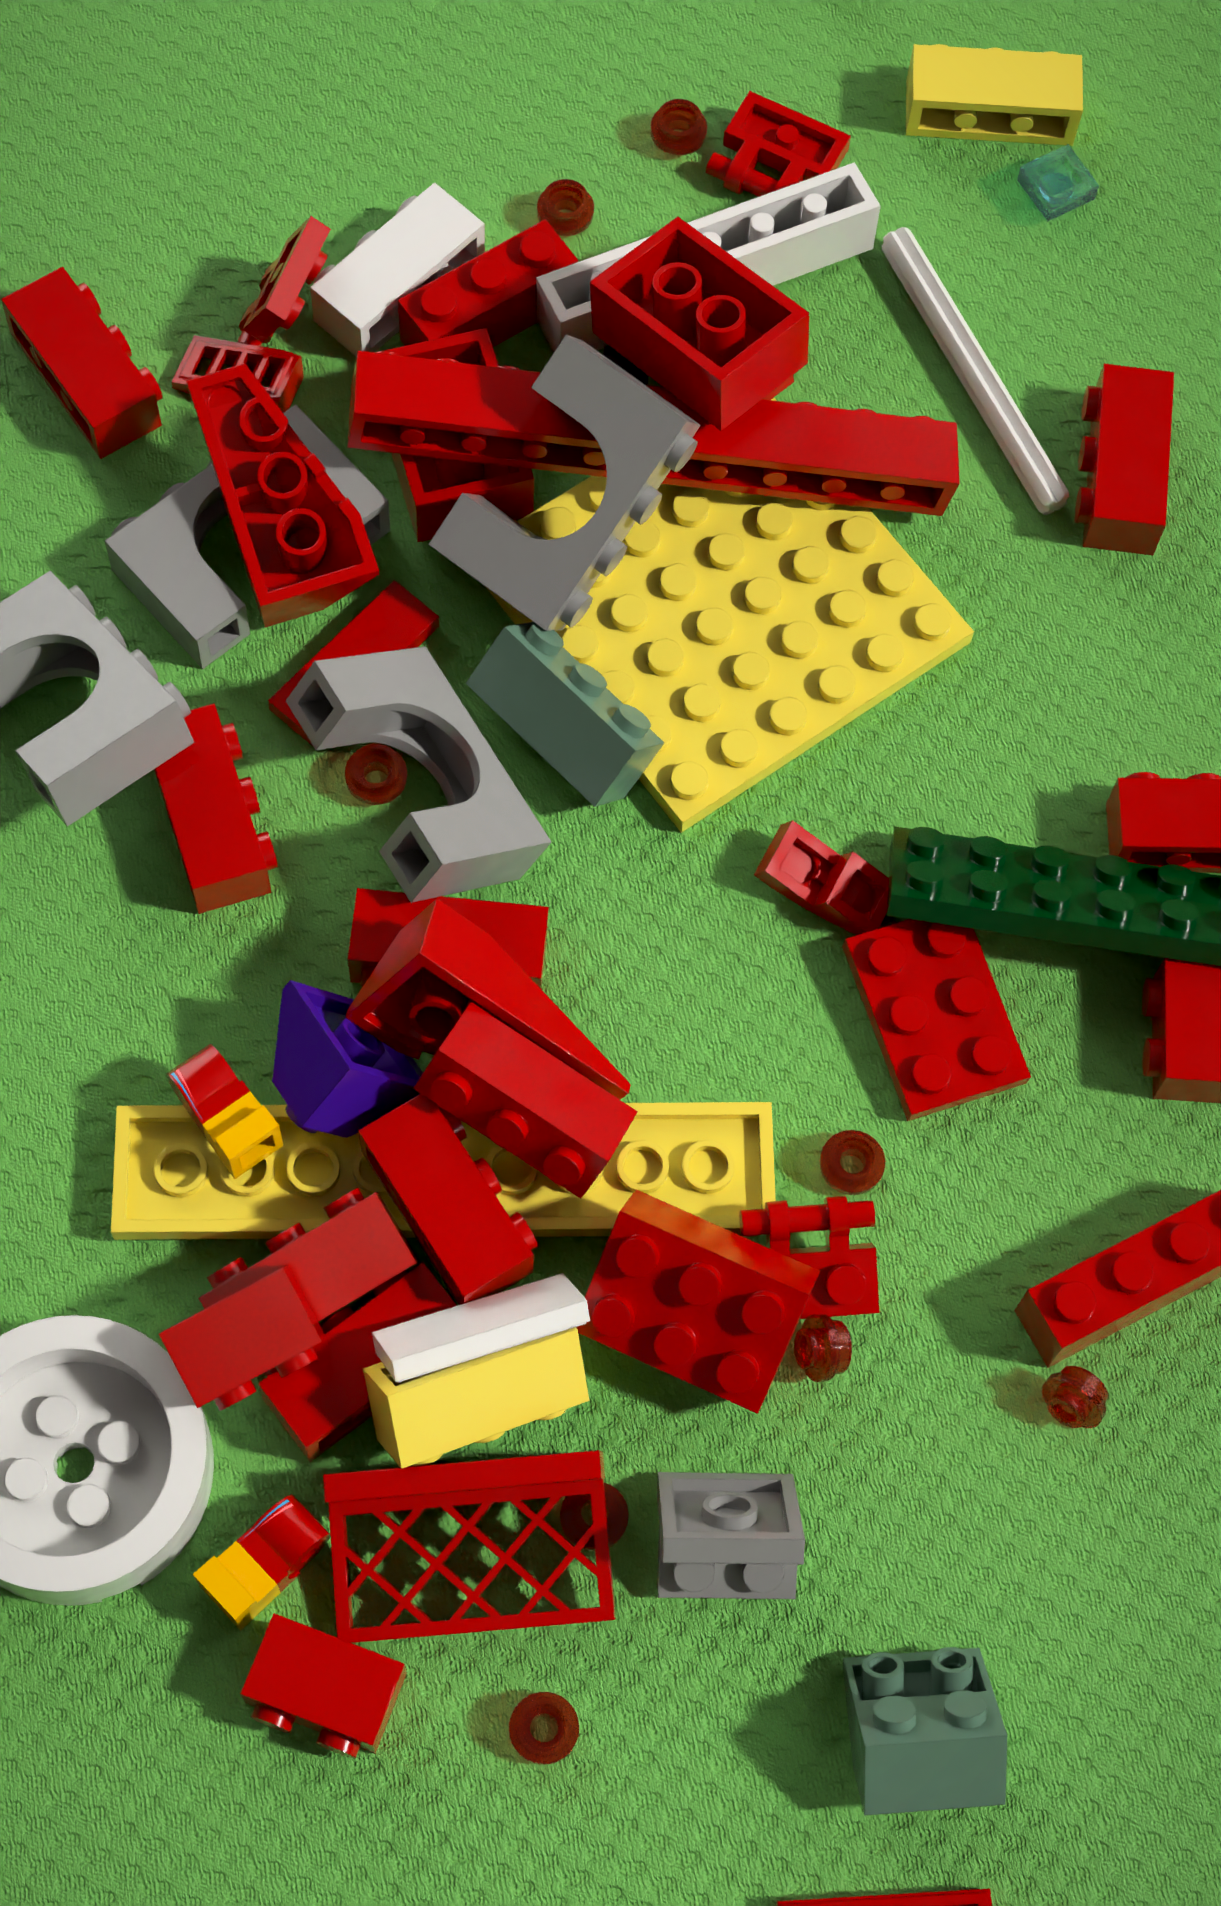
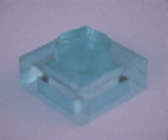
(1058, 182)

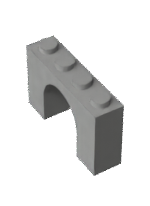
(640, 445)
(162, 558)
(408, 703)
(123, 725)

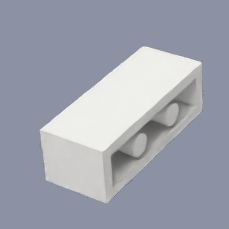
(416, 246)

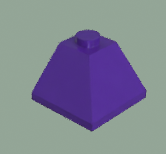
(332, 1069)

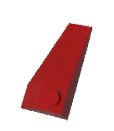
(288, 517)
(443, 966)

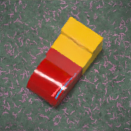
(225, 1111)
(262, 1561)

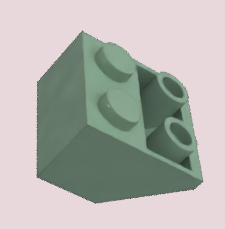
(925, 1731)

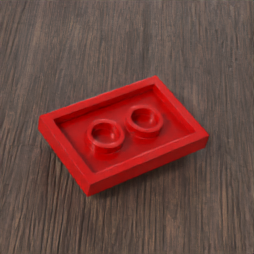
(935, 1014)

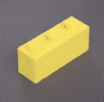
(994, 94)
(475, 1398)

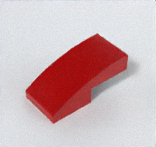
(820, 880)

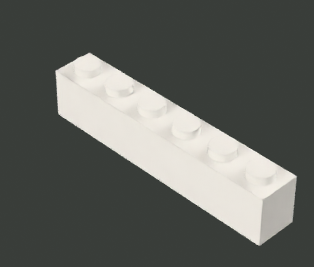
(771, 235)

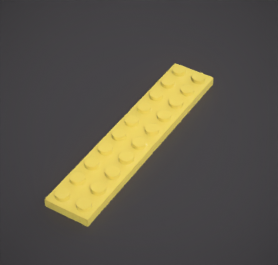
(687, 1154)

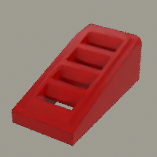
(276, 364)

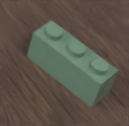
(565, 712)

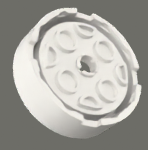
(153, 1469)

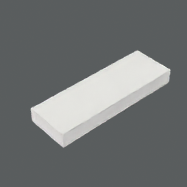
(480, 1327)

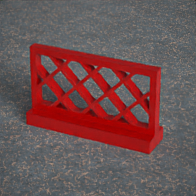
(461, 1485)

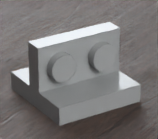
(728, 1535)

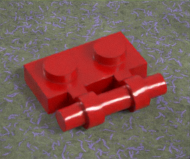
(779, 139)
(282, 282)
(847, 1270)

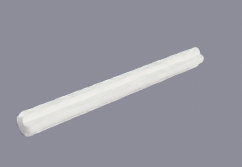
(975, 371)

